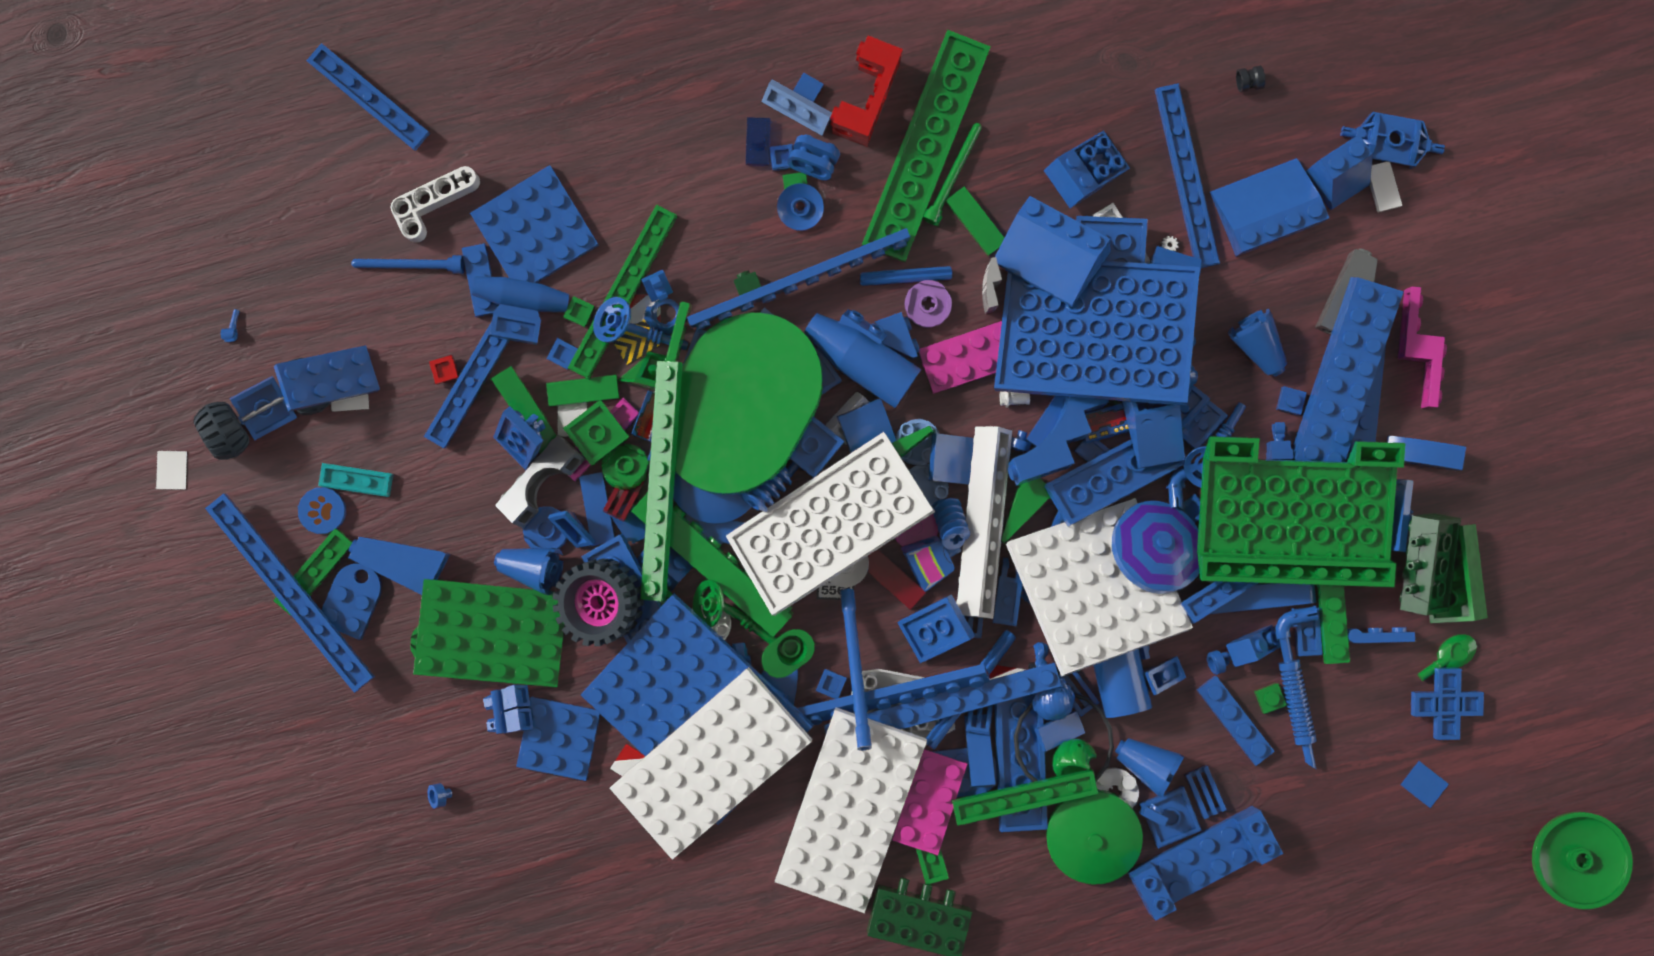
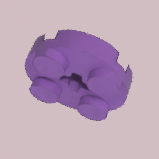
(938, 295)

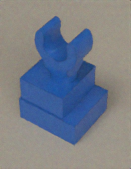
(1279, 448)

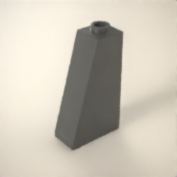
(1358, 264)

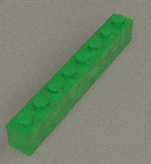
(718, 566)

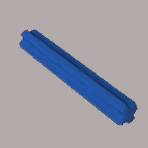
(905, 275)

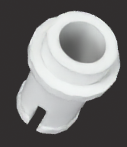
(1012, 398)

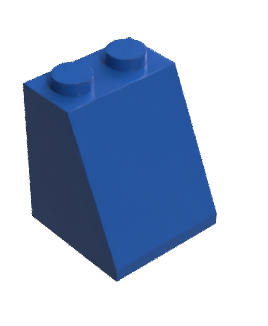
(1342, 172)

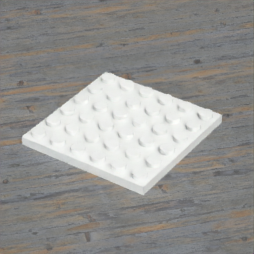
(1084, 597)

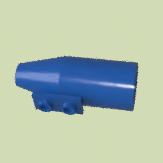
(858, 352)
(1123, 684)

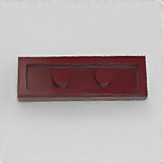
(894, 579)

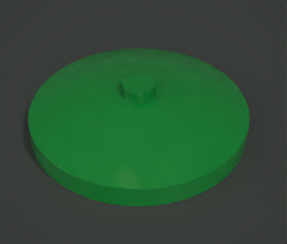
(1094, 837)
(1582, 860)

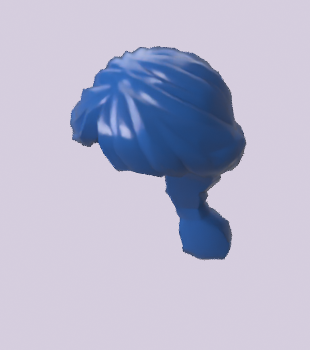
(1055, 702)

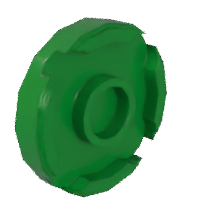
(625, 467)

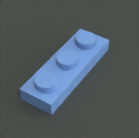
(797, 107)

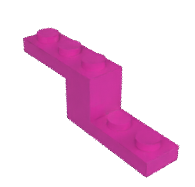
(1422, 348)

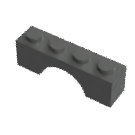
(520, 500)

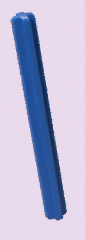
(990, 662)

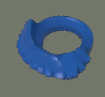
(651, 316)

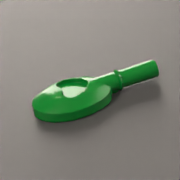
(1451, 654)

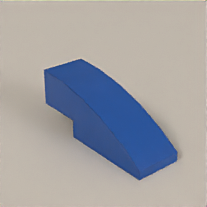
(1431, 453)

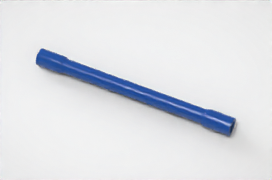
(862, 728)

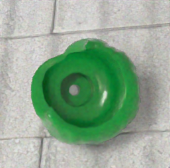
(1072, 757)

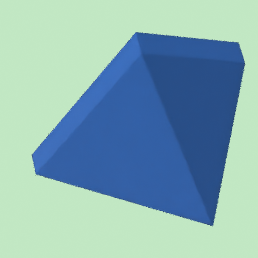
(572, 528)

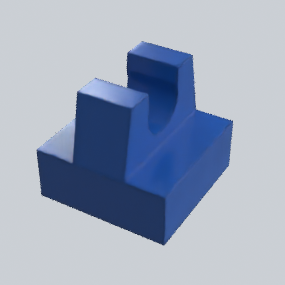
(657, 286)

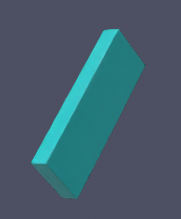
(355, 479)

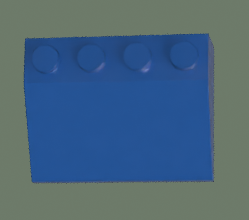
(1268, 206)
(1052, 251)

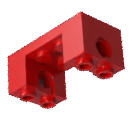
(882, 62)

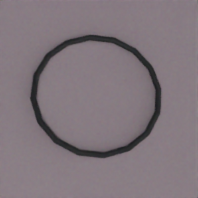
(1110, 735)

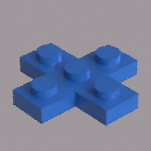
(1447, 703)

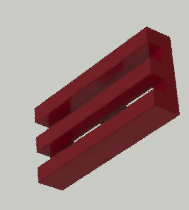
(614, 513)

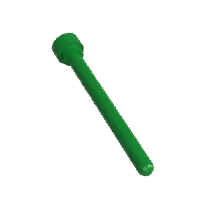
(933, 214)

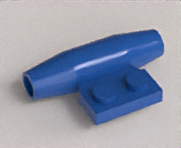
(518, 306)

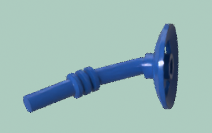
(622, 325)
(1225, 431)

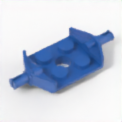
(1413, 138)

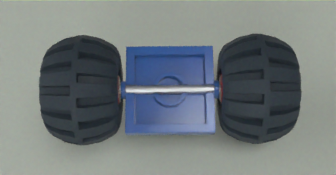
(259, 408)

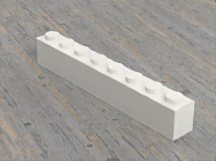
(984, 521)

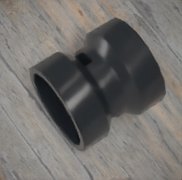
(1250, 78)

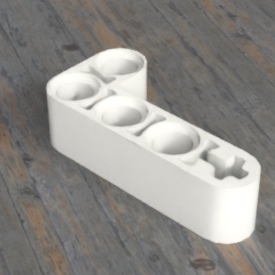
(437, 199)

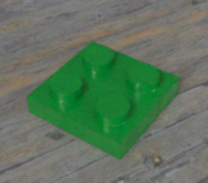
(596, 432)

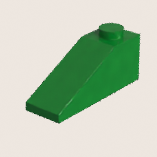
(1025, 503)

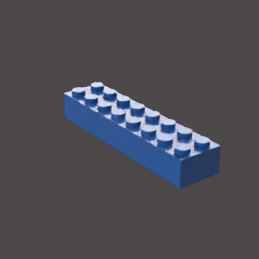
(1346, 371)

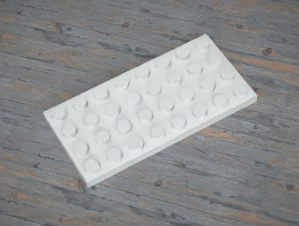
(829, 524)
(711, 763)
(850, 812)

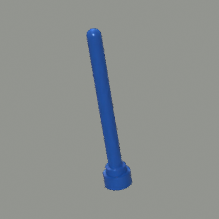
(453, 264)

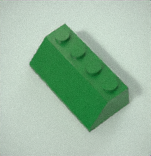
(1468, 589)

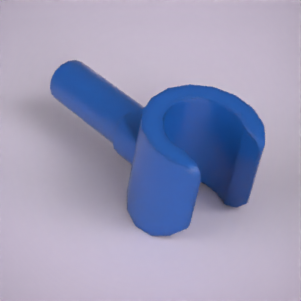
(230, 334)

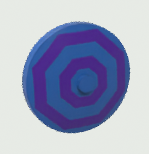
(1156, 547)

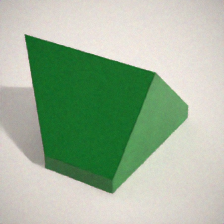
(644, 372)

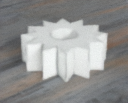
(1169, 240)

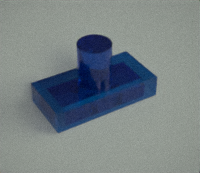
(758, 141)

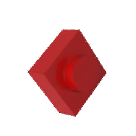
(444, 369)

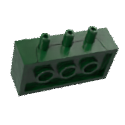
(1430, 563)
(919, 919)

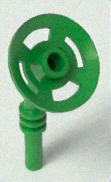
(715, 603)

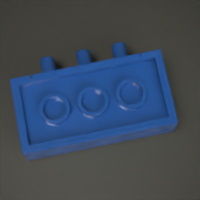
(814, 449)

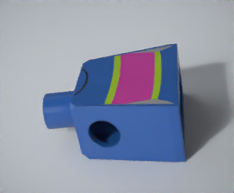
(929, 561)

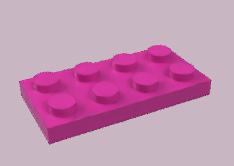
(962, 358)
(929, 802)

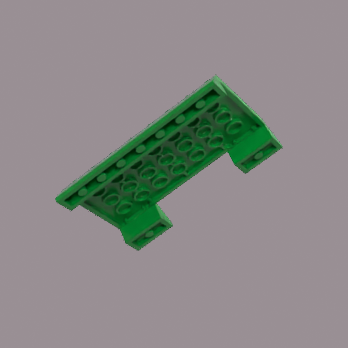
(1297, 516)

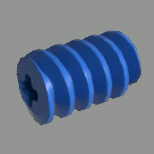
(758, 497)
(951, 522)

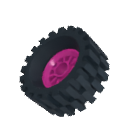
(593, 579)

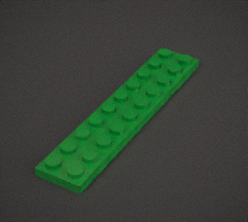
(928, 140)

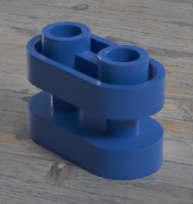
(813, 157)

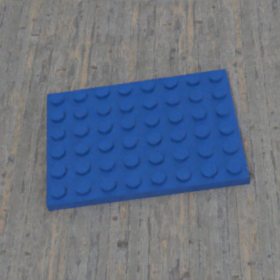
(1118, 341)
(668, 676)

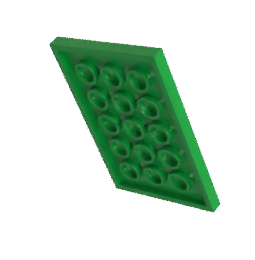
(488, 634)

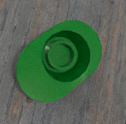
(787, 653)

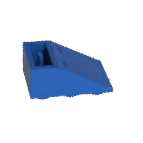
(1086, 169)
(1155, 432)

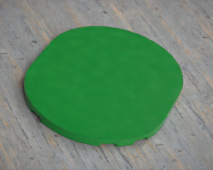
(745, 402)

